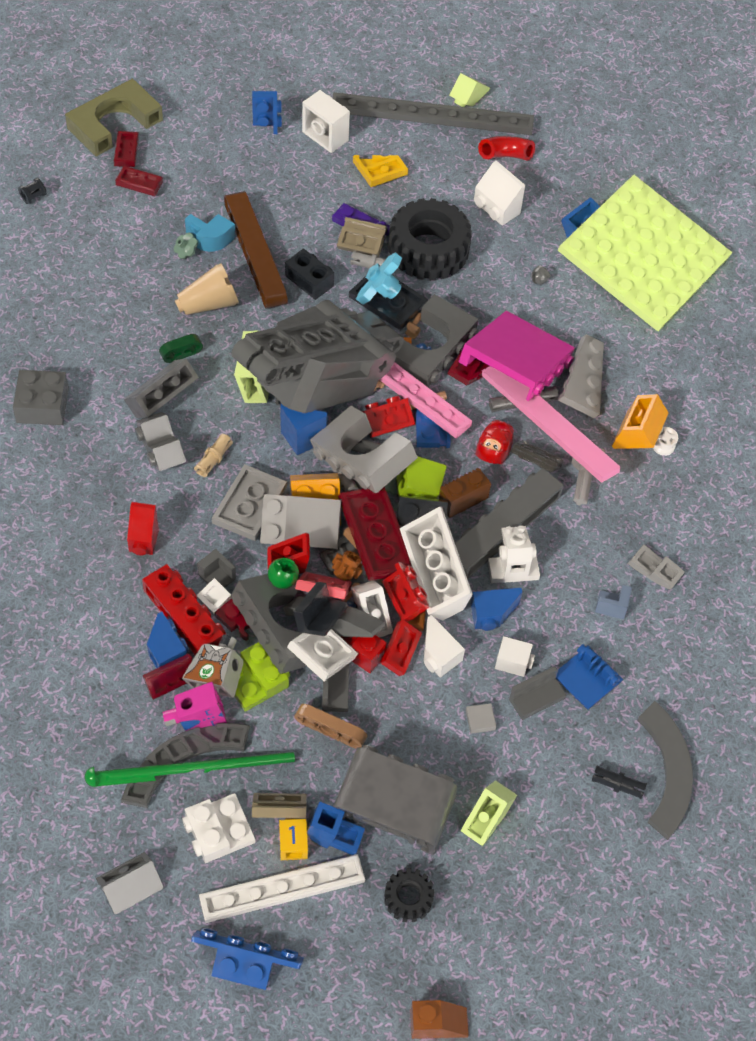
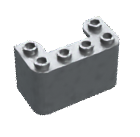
(397, 797)

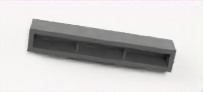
(519, 509)

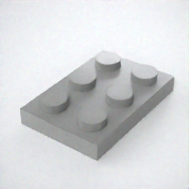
(243, 503)

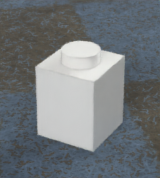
(514, 656)

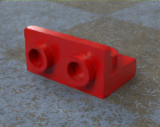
(390, 416)

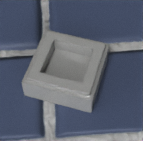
(480, 718)

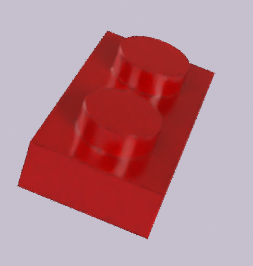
(401, 647)

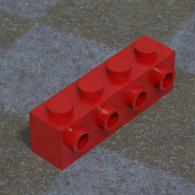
(181, 605)

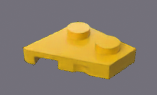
(380, 168)

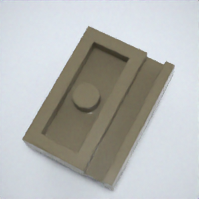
(361, 237)
(279, 805)

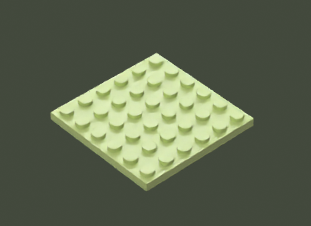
(645, 252)

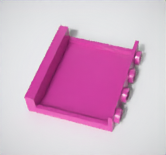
(519, 352)

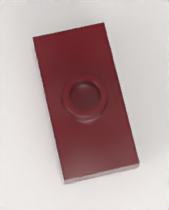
(126, 149)
(139, 181)
(167, 676)

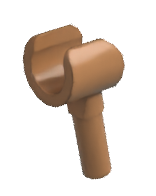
(412, 328)

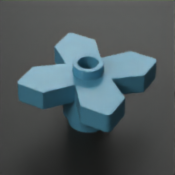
(381, 280)

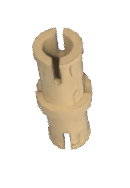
(213, 455)

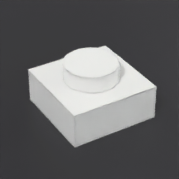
(214, 595)

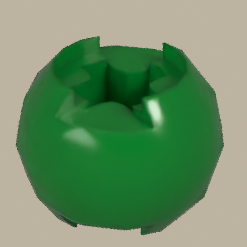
(283, 573)

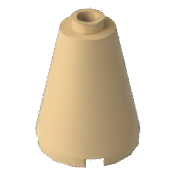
(207, 293)

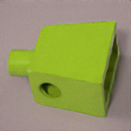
(421, 479)

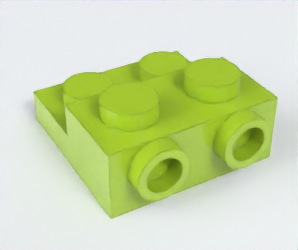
(258, 678)

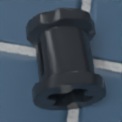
(32, 190)

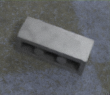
(161, 388)

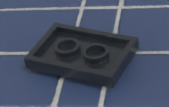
(395, 311)

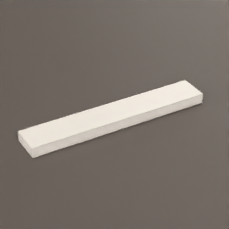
(281, 888)

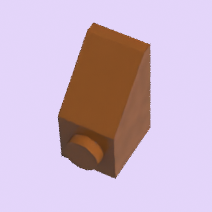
(438, 1020)

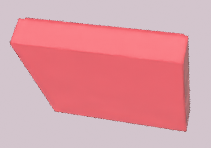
(335, 586)

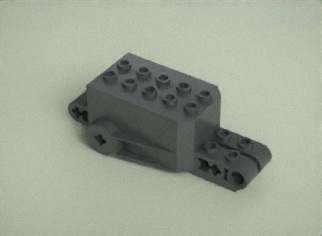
(320, 356)

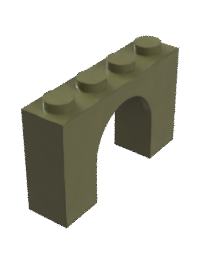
(125, 98)

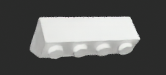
(437, 564)

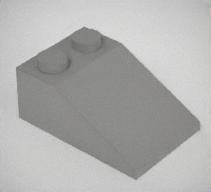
(292, 516)

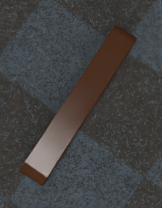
(255, 250)

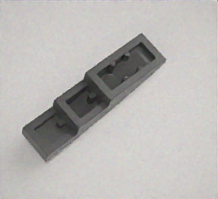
(351, 622)

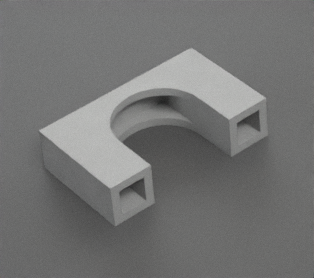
(370, 469)

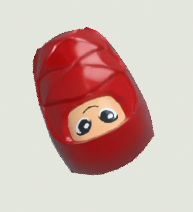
(495, 442)

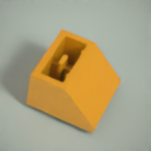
(641, 423)
(316, 486)

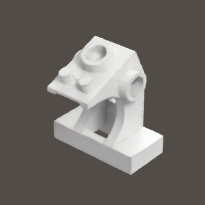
(515, 551)

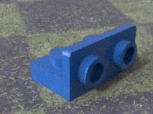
(265, 109)

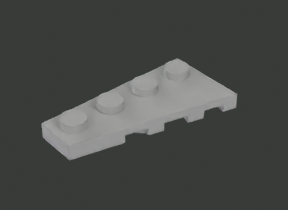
(584, 383)

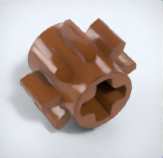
(347, 566)

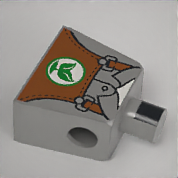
(216, 665)

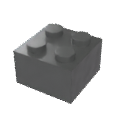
(40, 397)

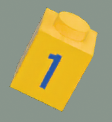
(293, 839)

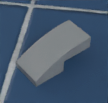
(660, 571)

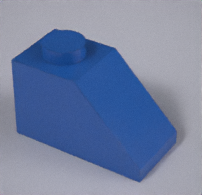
(493, 607)

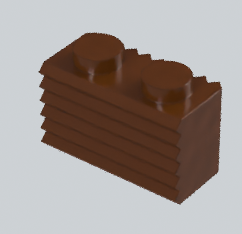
(465, 492)

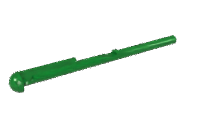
(148, 773)

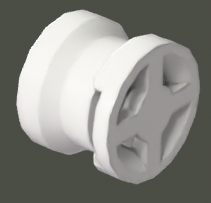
(670, 440)

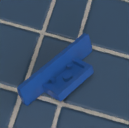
(245, 961)

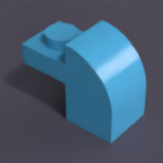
(211, 235)

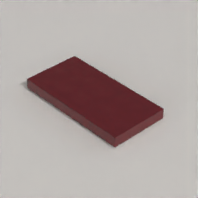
(374, 531)

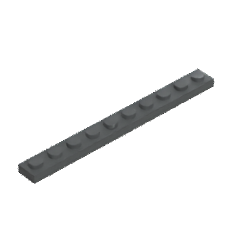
(436, 113)

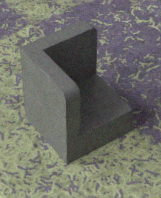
(217, 567)

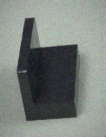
(318, 612)

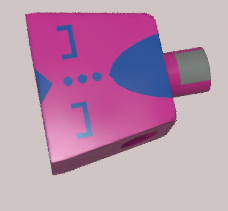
(196, 708)

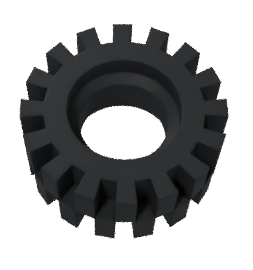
(414, 880)

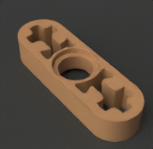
(330, 726)

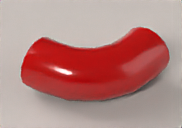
(506, 147)

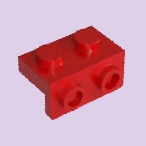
(405, 592)

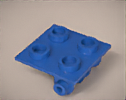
(588, 677)

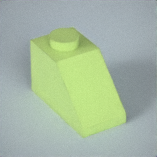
(468, 91)
(488, 812)

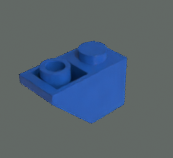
(164, 643)

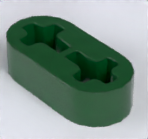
(181, 348)

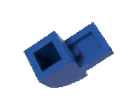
(331, 830)

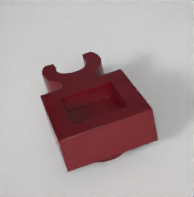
(232, 618)

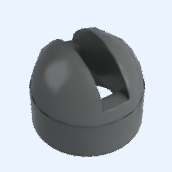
(540, 275)

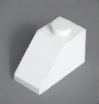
(371, 600)
(441, 649)

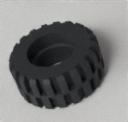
(435, 219)

